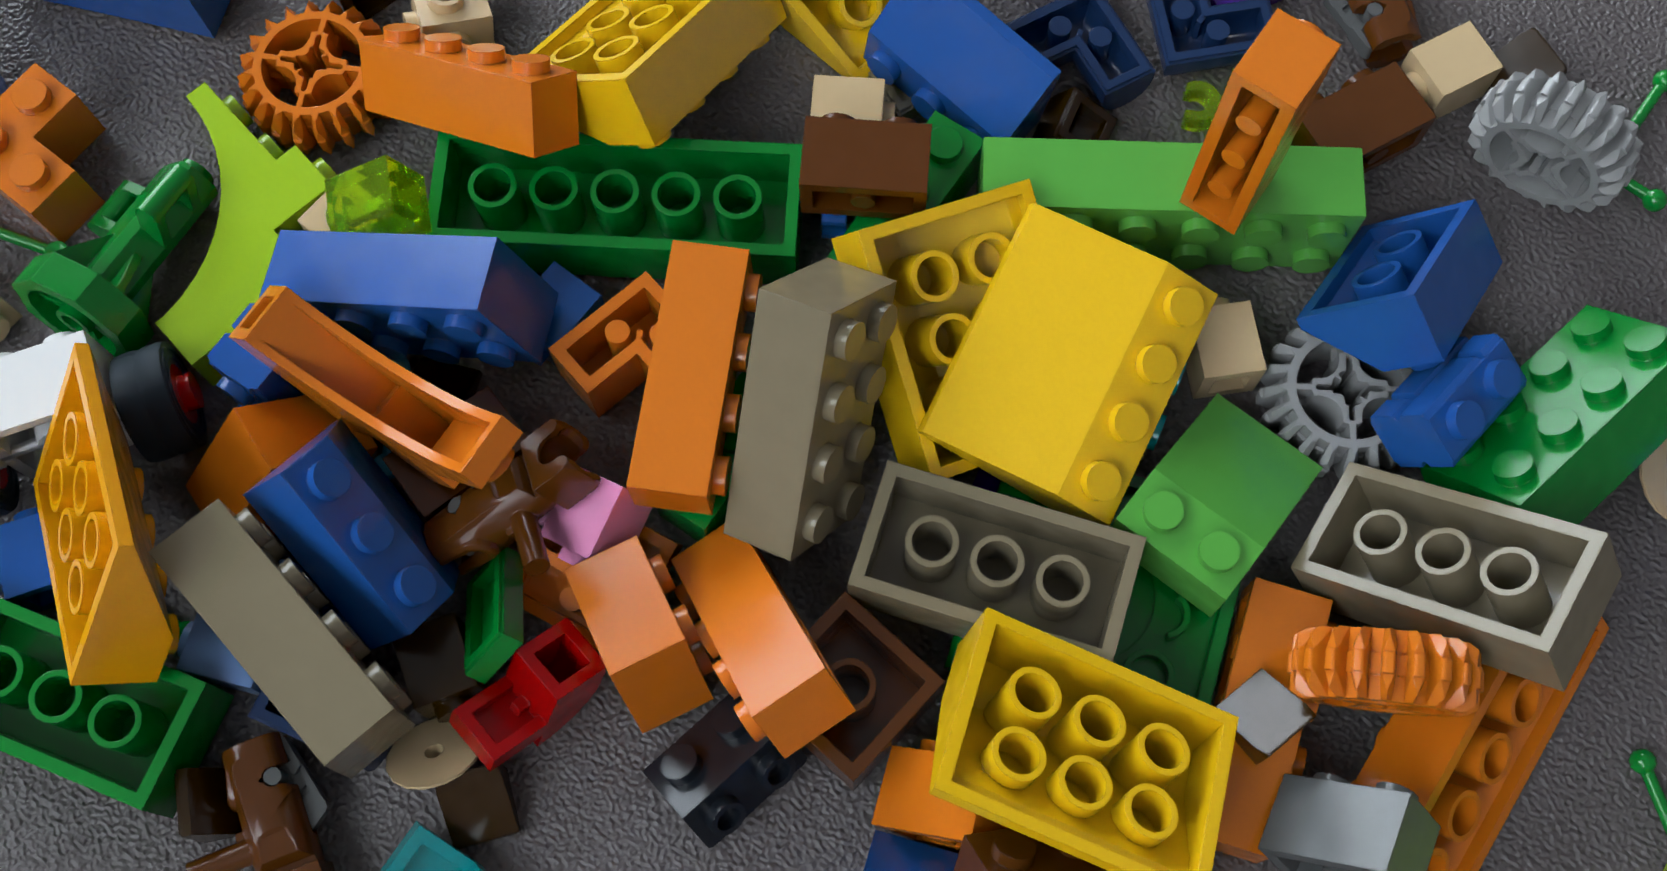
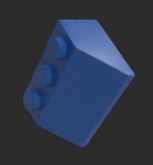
(961, 65)
(1405, 288)
(354, 536)

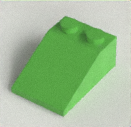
(1215, 503)

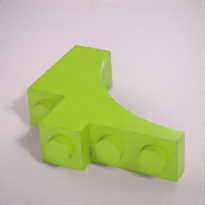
(259, 197)

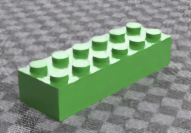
(1136, 190)

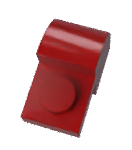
(535, 698)

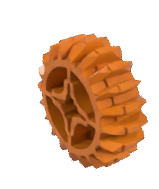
(306, 57)
(1386, 671)

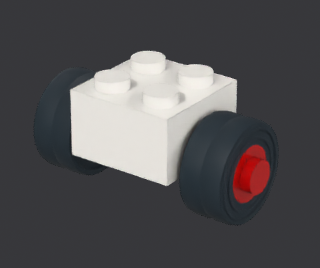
(148, 386)

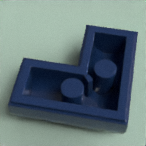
(1203, 36)
(1095, 42)

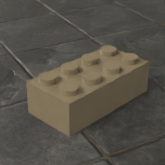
(809, 405)
(953, 549)
(1461, 569)
(281, 638)

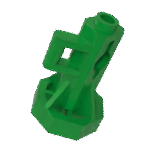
(108, 280)

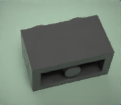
(1347, 827)

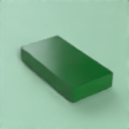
(494, 615)

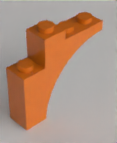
(375, 395)

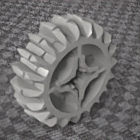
(1555, 140)
(1293, 403)

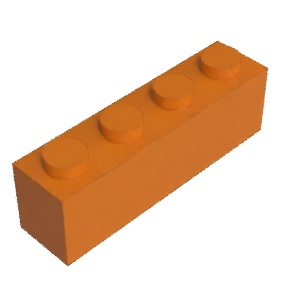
(470, 90)
(1258, 118)
(693, 378)
(1262, 639)
(761, 643)

